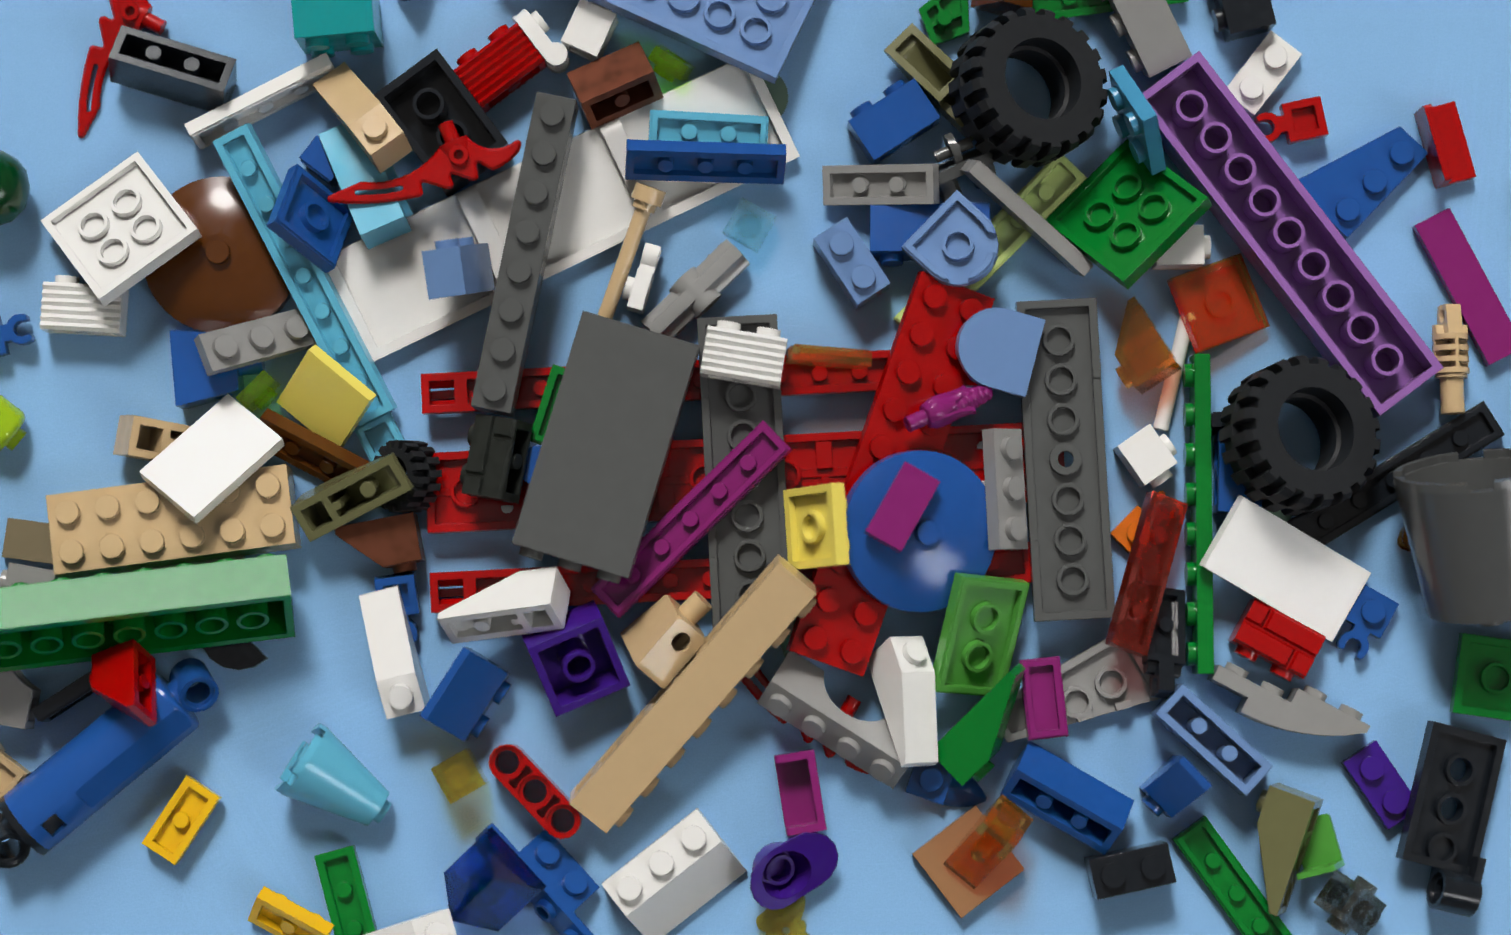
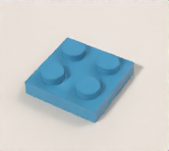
(1136, 120)

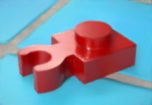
(1298, 121)

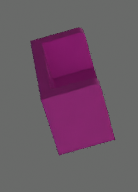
(800, 792)

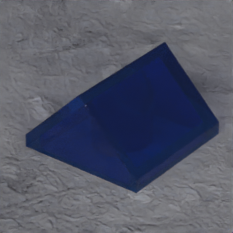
(489, 884)

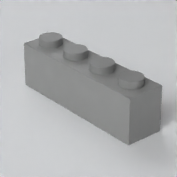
(1151, 34)

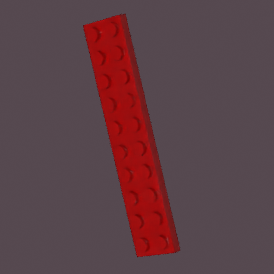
(919, 366)

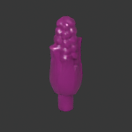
(948, 407)

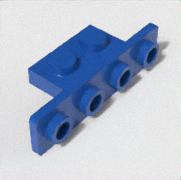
(564, 879)

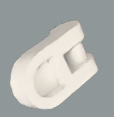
(535, 29)

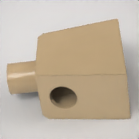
(666, 637)

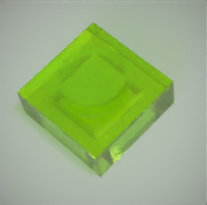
(669, 64)
(259, 392)

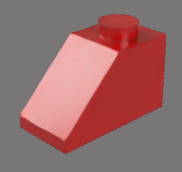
(126, 680)

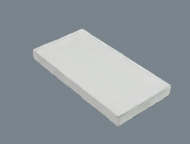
(1285, 568)

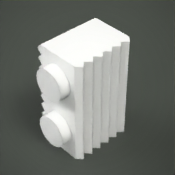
(75, 309)
(744, 355)

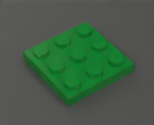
(1128, 216)

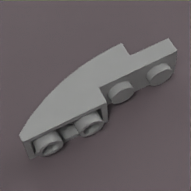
(1300, 713)

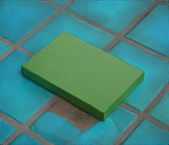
(979, 633)

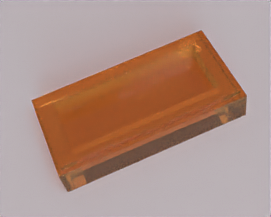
(828, 356)

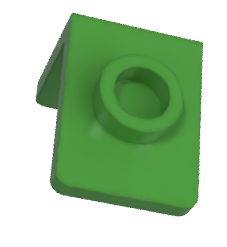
(1323, 850)

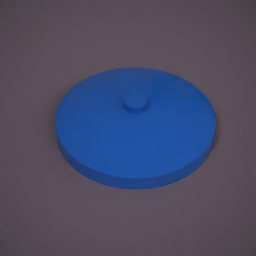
(944, 541)

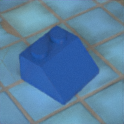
(466, 695)

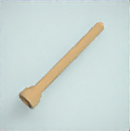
(645, 202)

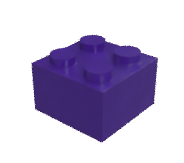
(577, 661)

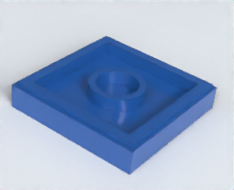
(308, 219)

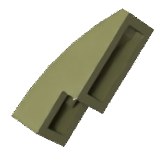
(921, 59)

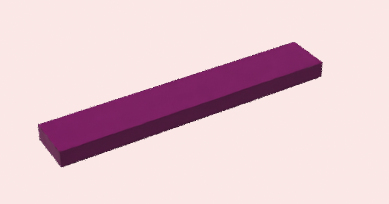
(696, 515)

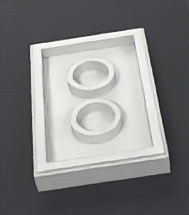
(212, 458)

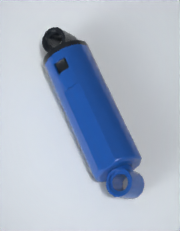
(100, 765)

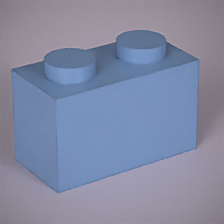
(851, 263)
(457, 268)

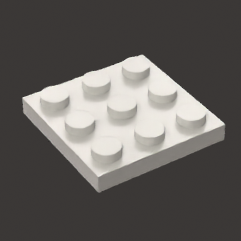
(121, 228)

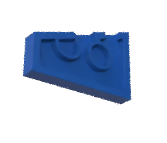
(1363, 178)

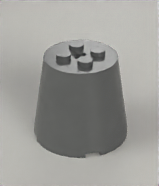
(1460, 534)

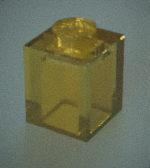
(459, 775)

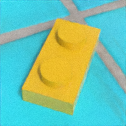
(181, 819)
(283, 917)

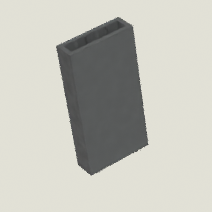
(605, 447)

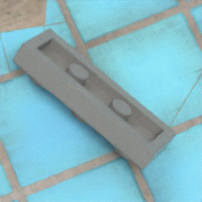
(881, 184)
(253, 342)
(1005, 489)

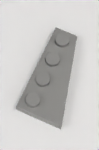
(1093, 685)

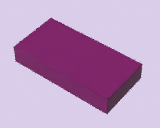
(902, 507)
(1043, 698)

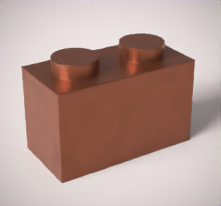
(615, 85)

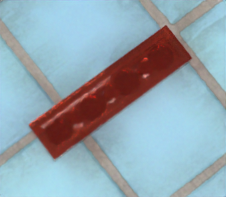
(1146, 574)

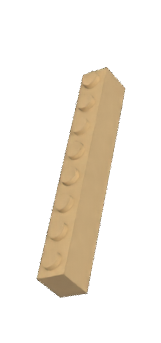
(702, 685)

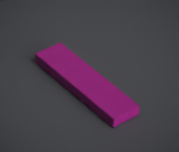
(1466, 285)

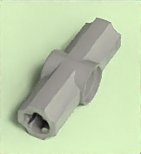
(696, 291)

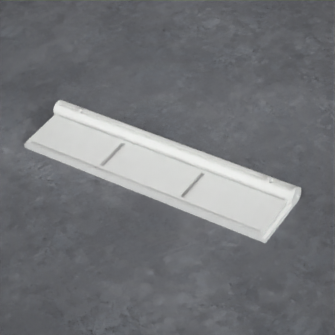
(388, 282)

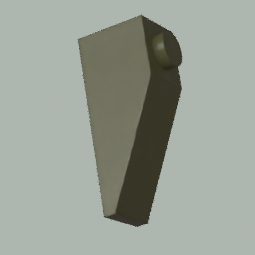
(350, 496)
(1284, 835)

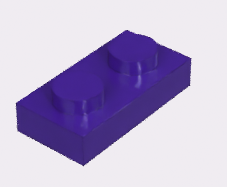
(1379, 783)

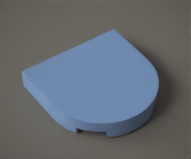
(955, 243)
(999, 349)

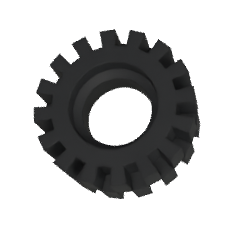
(421, 471)

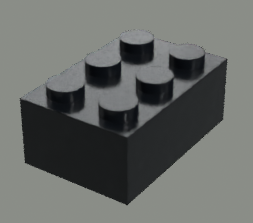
(432, 95)

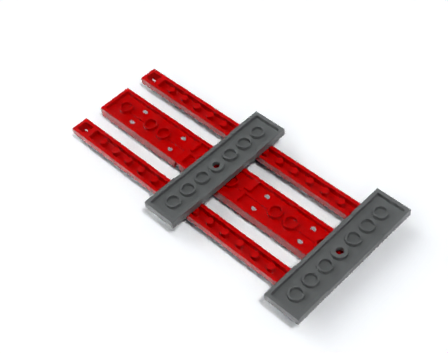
(1066, 506)

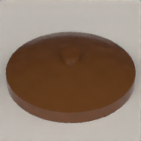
(227, 271)

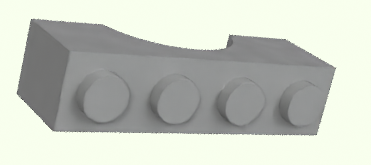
(16, 691)
(801, 699)

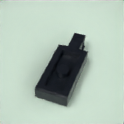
(1168, 645)

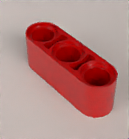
(516, 785)

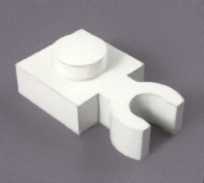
(639, 288)

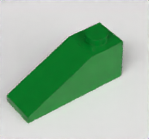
(979, 734)

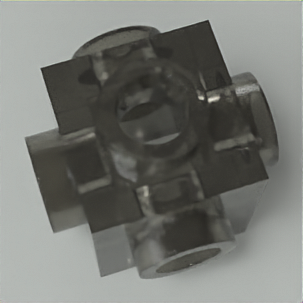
(1350, 904)

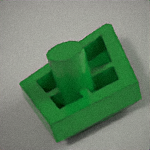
(945, 19)

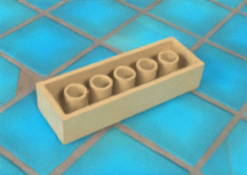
(141, 529)

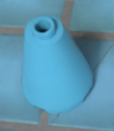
(333, 780)

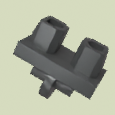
(950, 169)

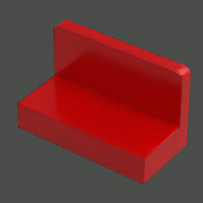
(1445, 143)

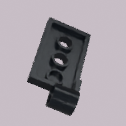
(1455, 843)

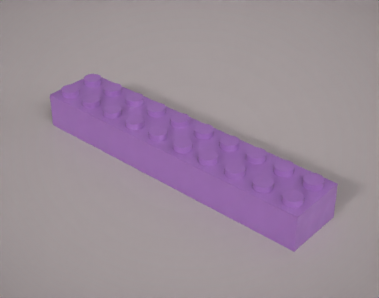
(1287, 235)

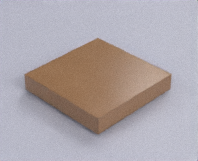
(955, 890)

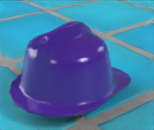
(792, 869)

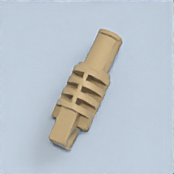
(1451, 350)

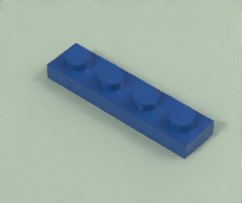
(705, 161)

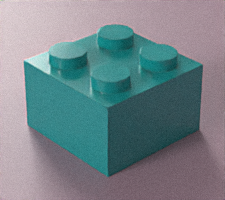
(337, 26)

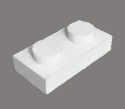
(1263, 72)

